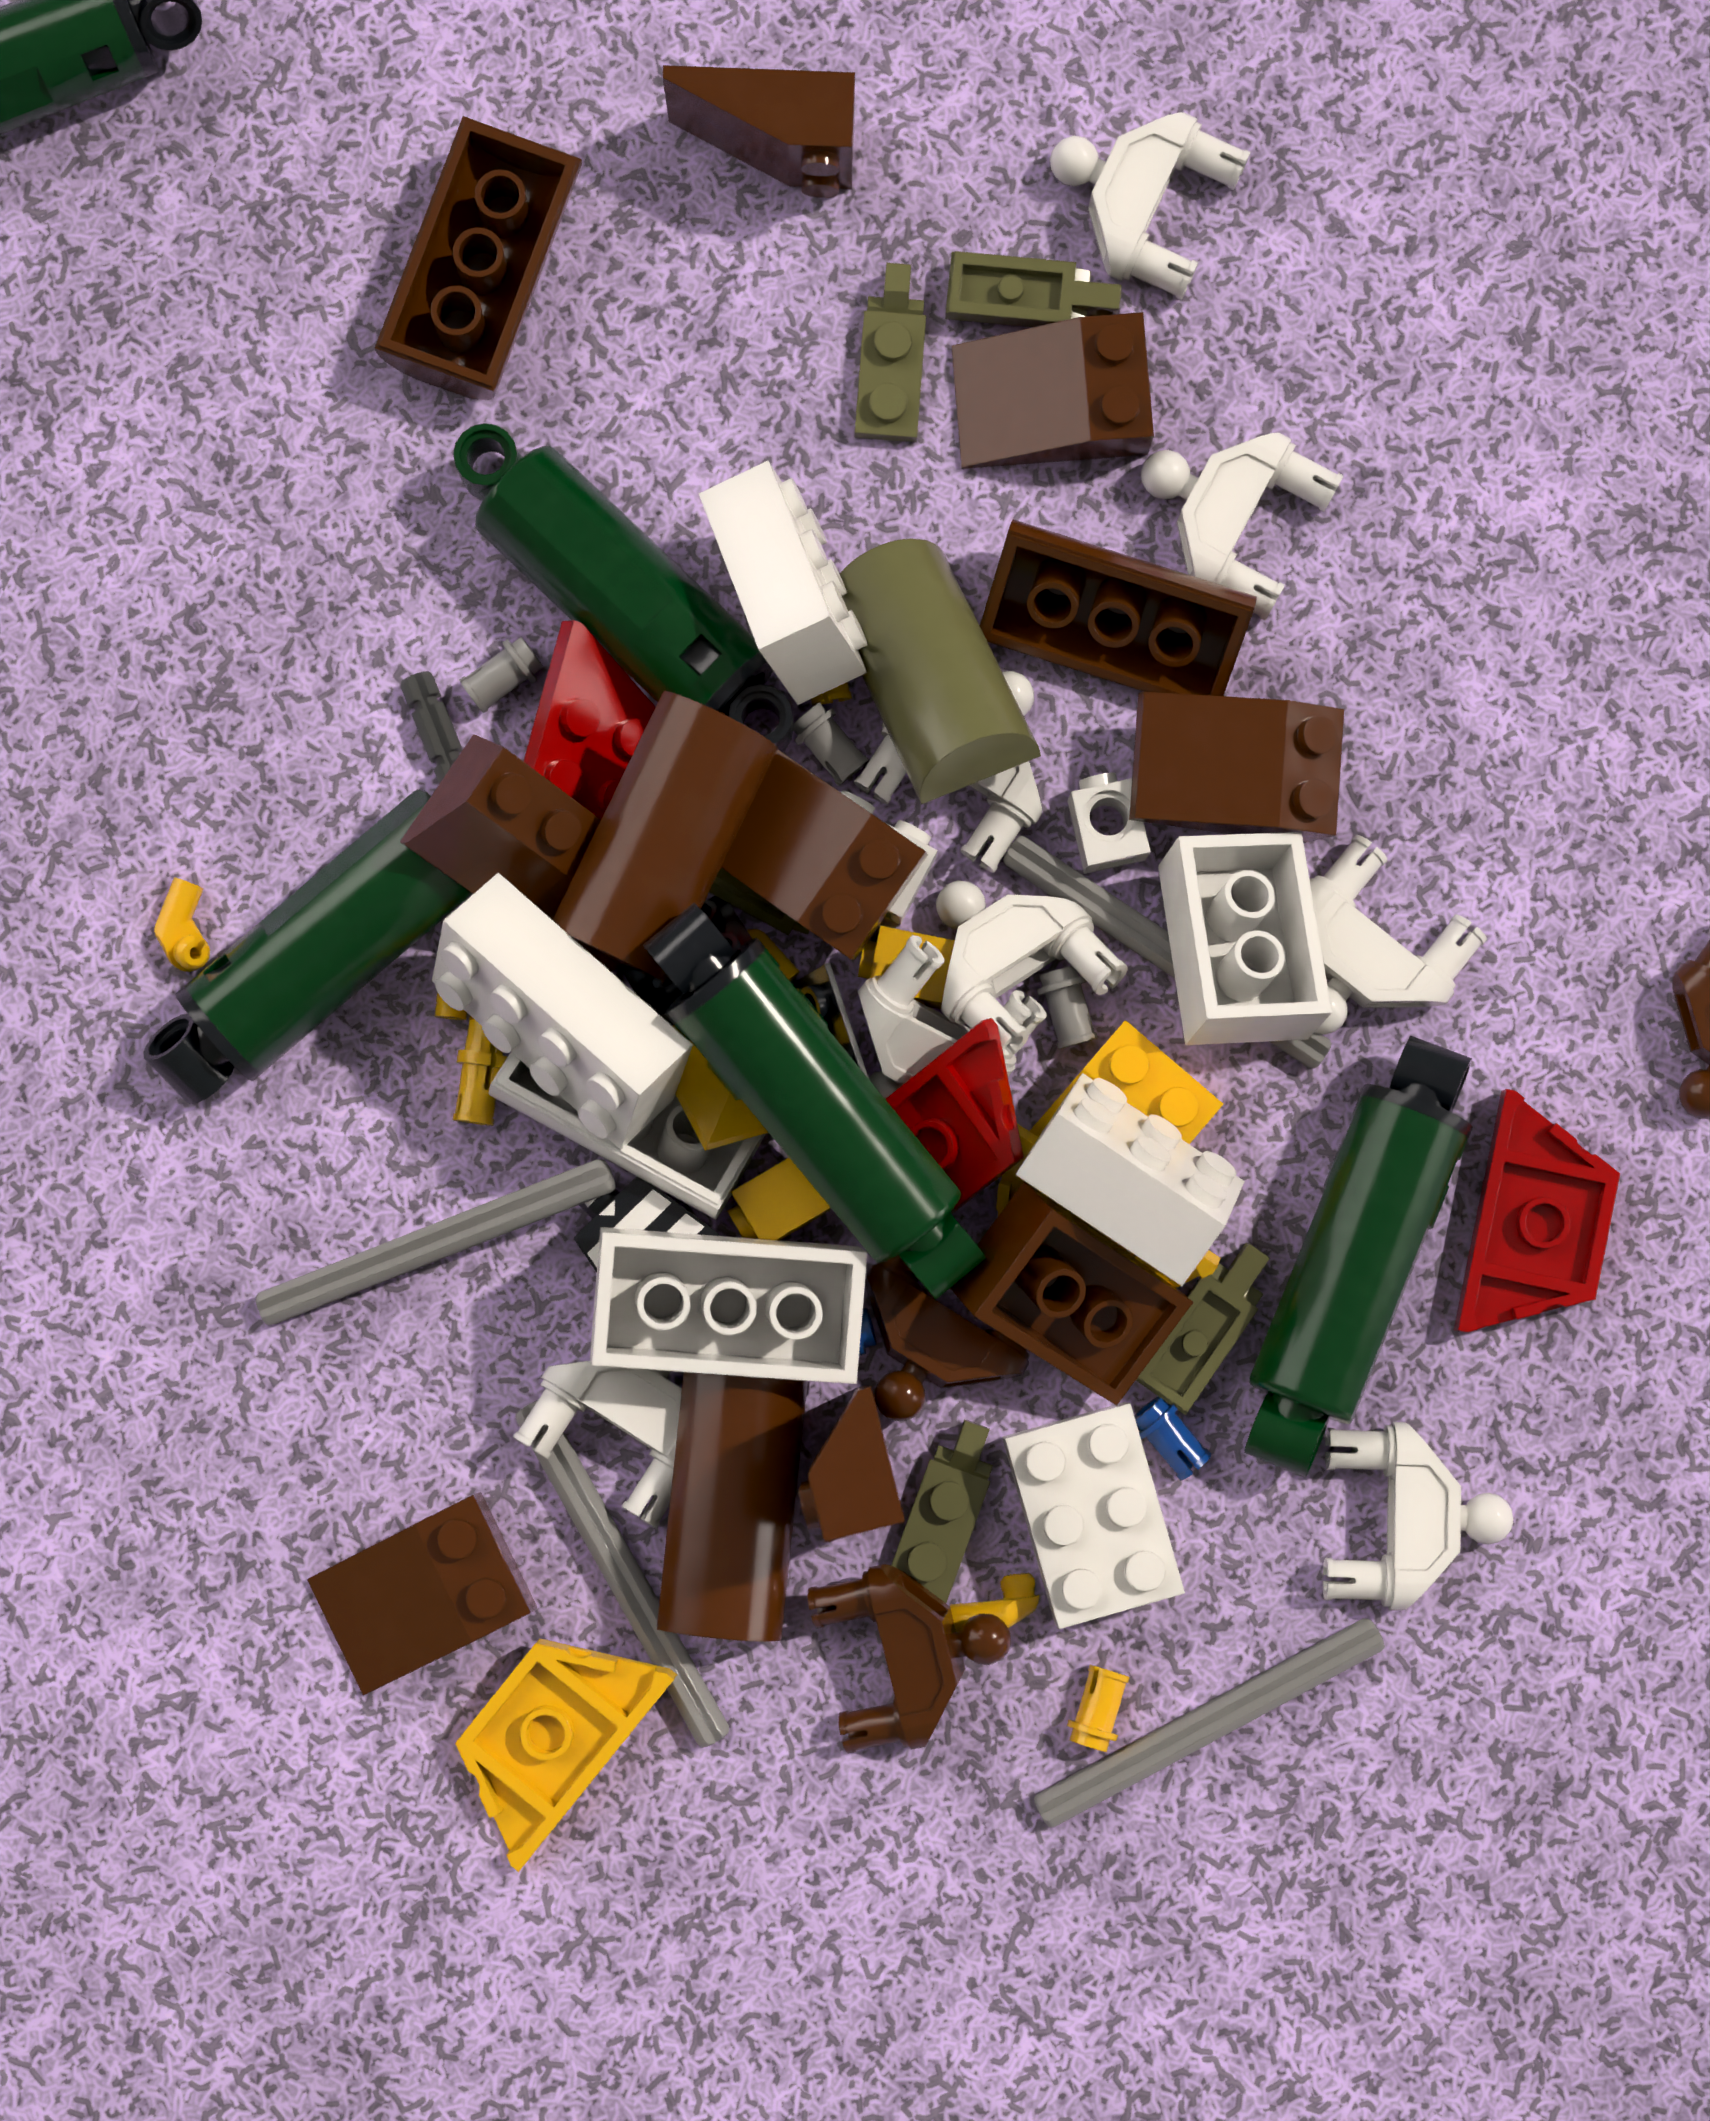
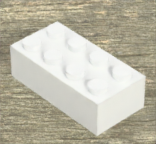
(559, 1012)
(728, 1305)

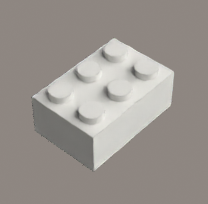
(785, 581)
(1244, 938)
(1133, 1178)
(1093, 1515)

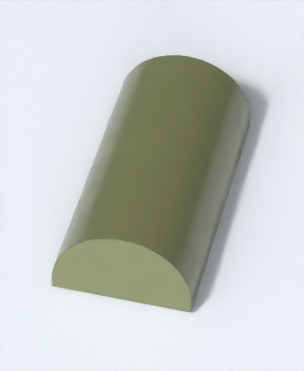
(933, 670)

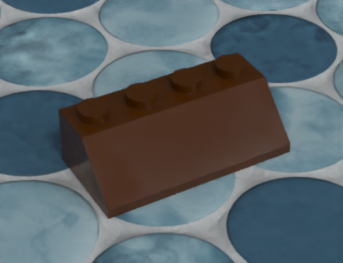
(504, 820)
(852, 1475)

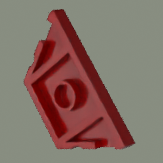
(586, 720)
(964, 1111)
(1536, 1221)

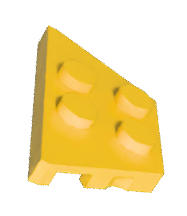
(553, 1734)

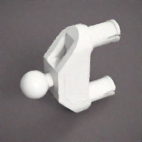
(1132, 186)
(1224, 500)
(1010, 793)
(1007, 945)
(1366, 960)
(912, 1034)
(629, 1398)
(1421, 1517)

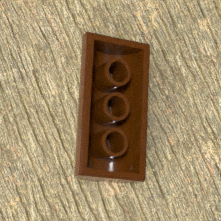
(477, 260)
(1114, 614)
(664, 829)
(732, 1507)

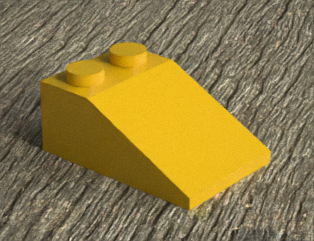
(1149, 1082)

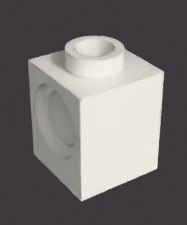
(1100, 850)

